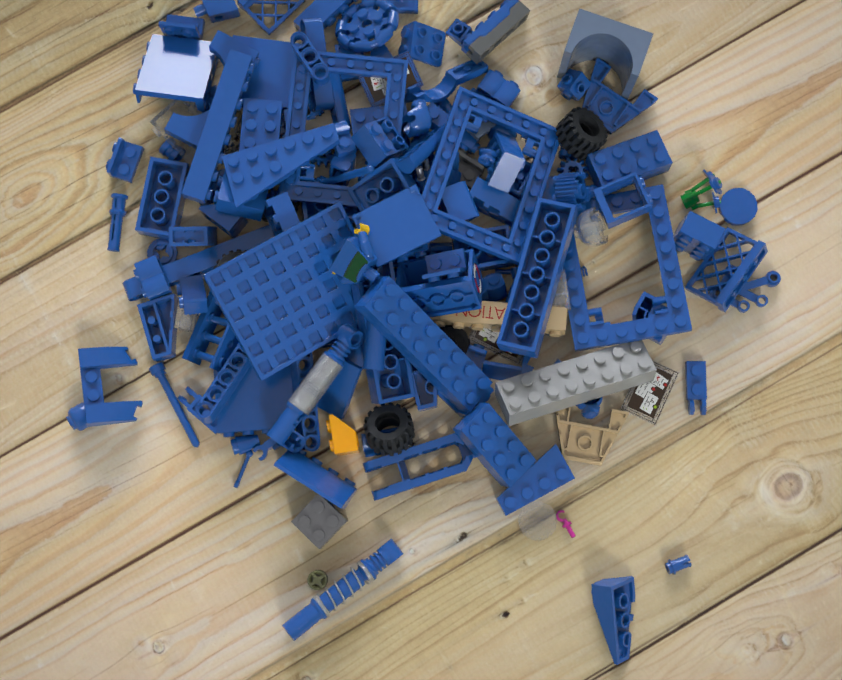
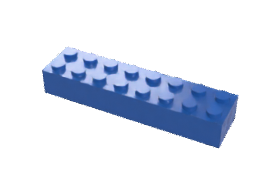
(537, 278)
(423, 344)
(396, 379)

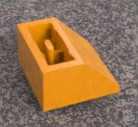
(344, 438)

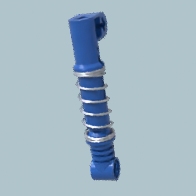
(323, 604)

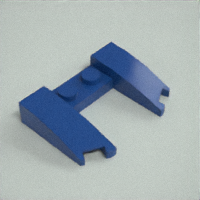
(97, 411)

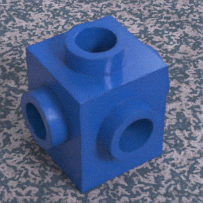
(573, 85)

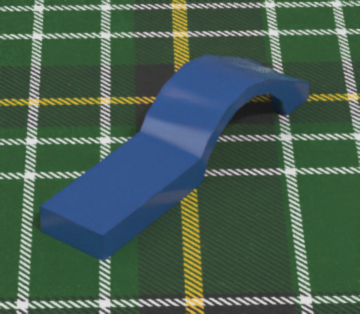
(452, 78)

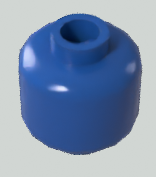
(77, 418)

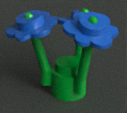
(691, 197)

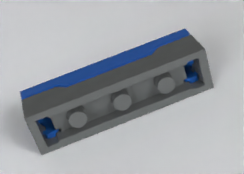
(494, 29)

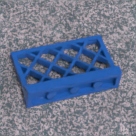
(246, 4)
(738, 279)

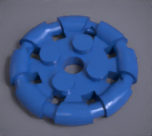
(357, 36)

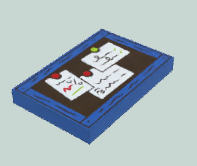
(376, 87)

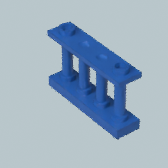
(203, 335)

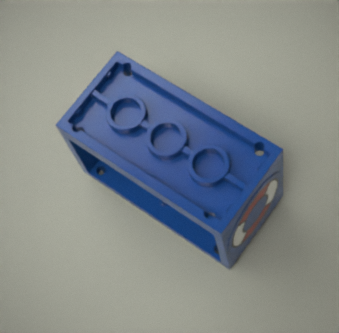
(442, 296)

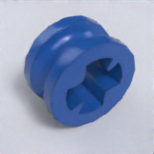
(487, 157)

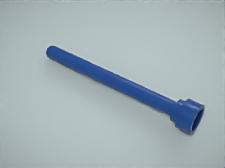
(345, 176)
(158, 371)

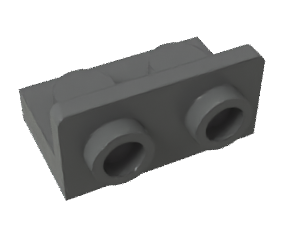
(469, 168)

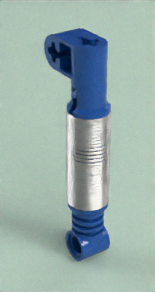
(313, 387)

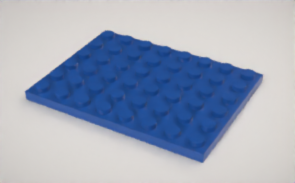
(284, 294)

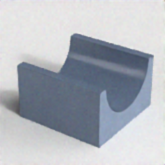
(612, 42)

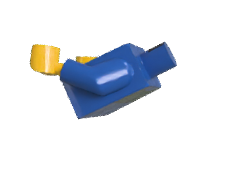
(356, 259)

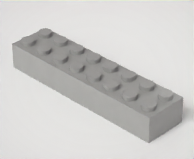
(574, 381)

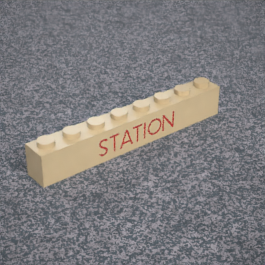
(492, 316)

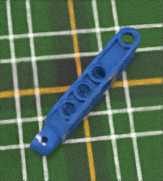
(424, 448)

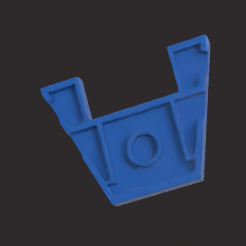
(609, 105)

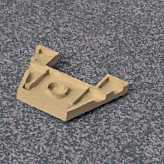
(587, 442)

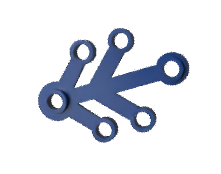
(750, 285)

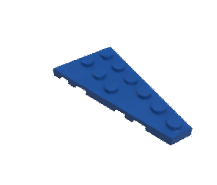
(270, 163)

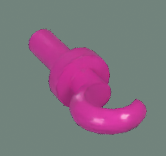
(566, 524)

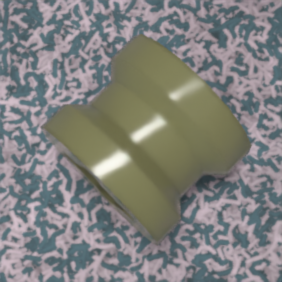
(314, 579)

